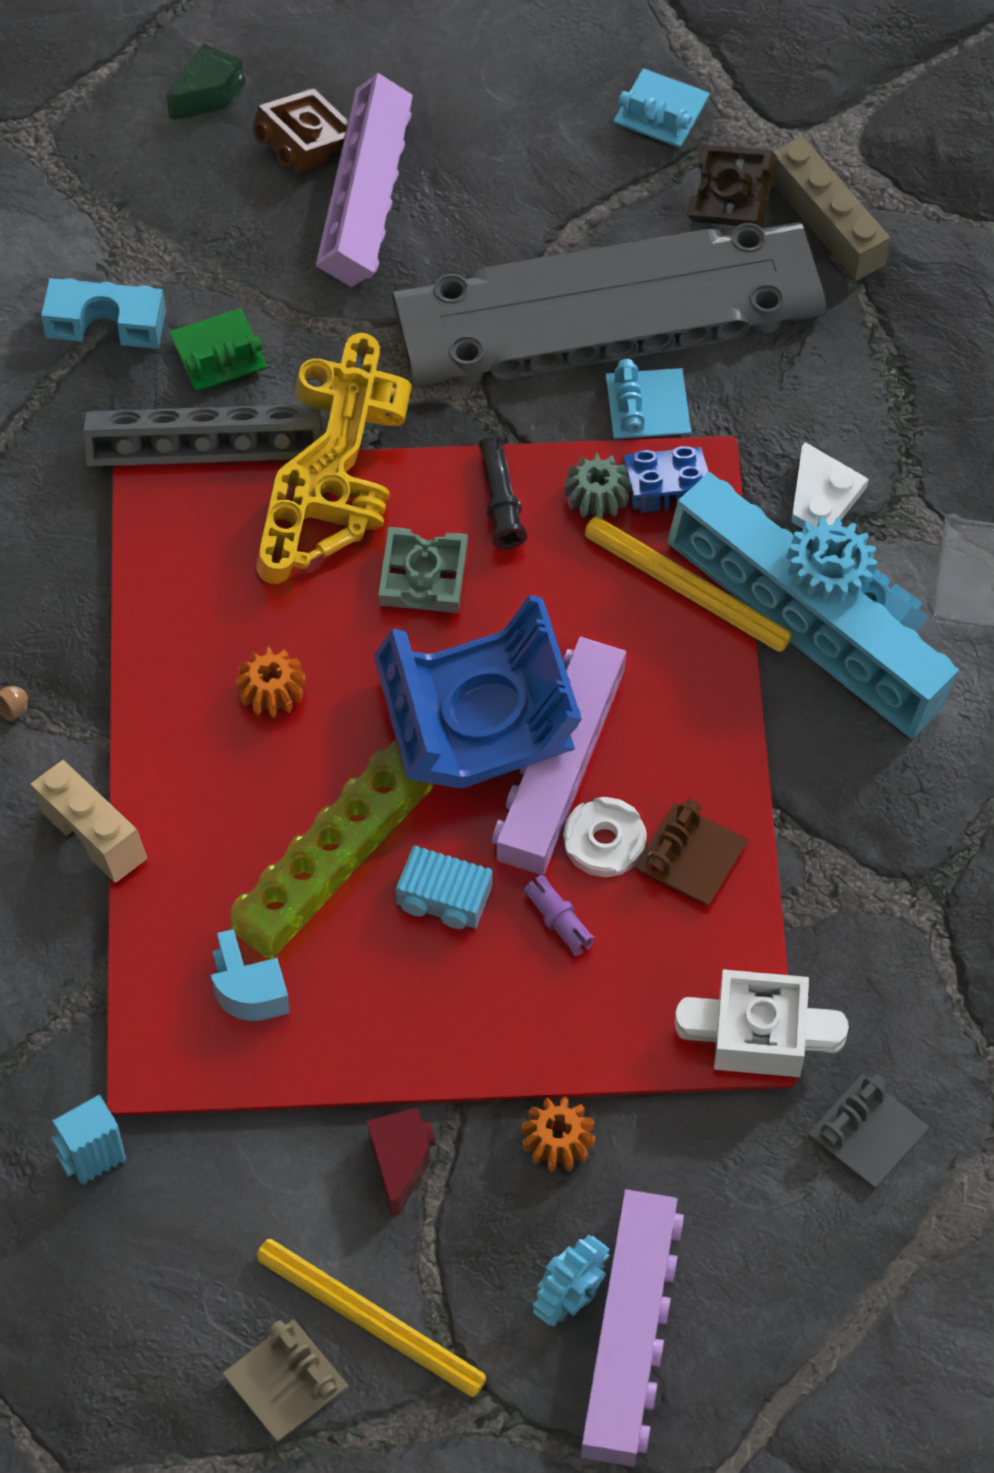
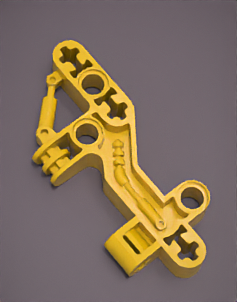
(321, 468)

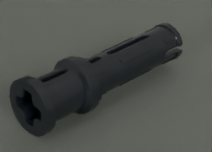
(503, 505)

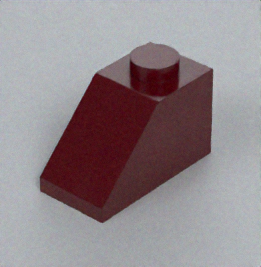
(400, 1153)

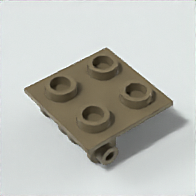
(285, 1379)

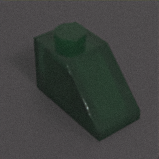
(206, 84)

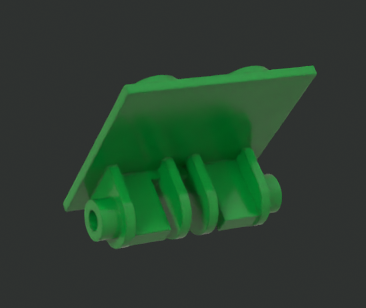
(219, 349)

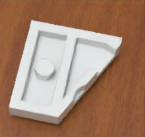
(824, 488)

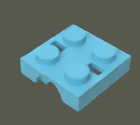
(896, 600)

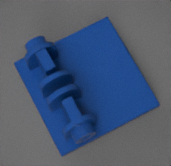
(663, 475)

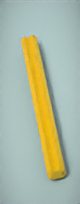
(688, 584)
(371, 1318)

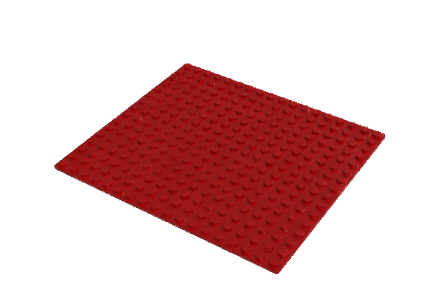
(375, 995)

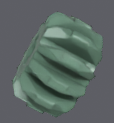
(597, 486)

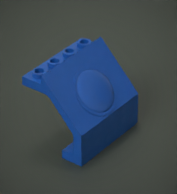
(481, 702)

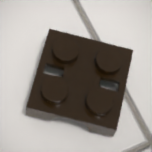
(727, 184)

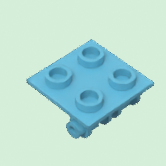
(660, 107)
(647, 402)

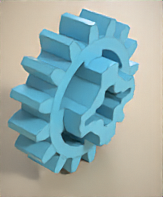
(831, 560)
(571, 1280)

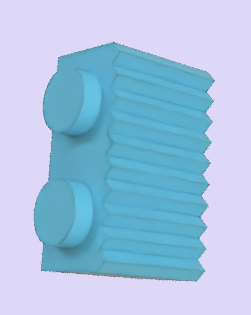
(443, 888)
(88, 1140)

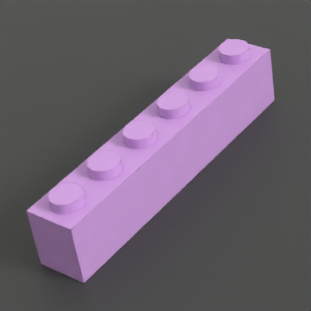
(365, 181)
(550, 786)
(630, 1327)

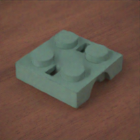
(423, 564)

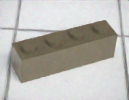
(830, 209)

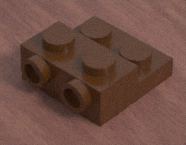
(300, 129)

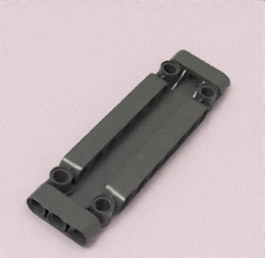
(608, 304)

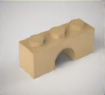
(79, 808)

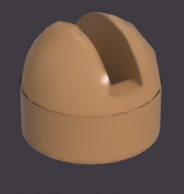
(12, 702)

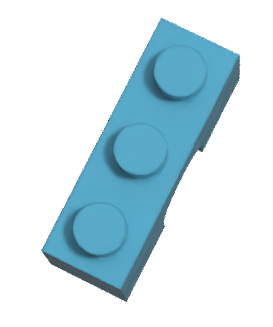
(75, 304)

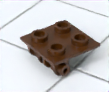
(691, 853)

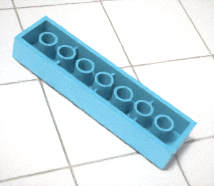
(848, 639)

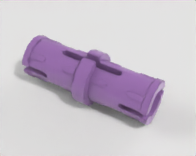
(559, 915)

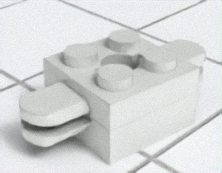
(762, 1006)

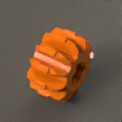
(270, 682)
(574, 1139)

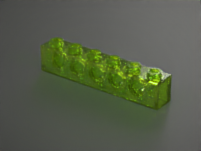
(272, 929)

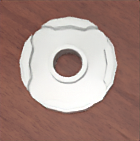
(600, 858)

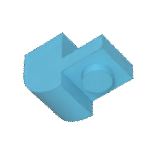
(247, 991)

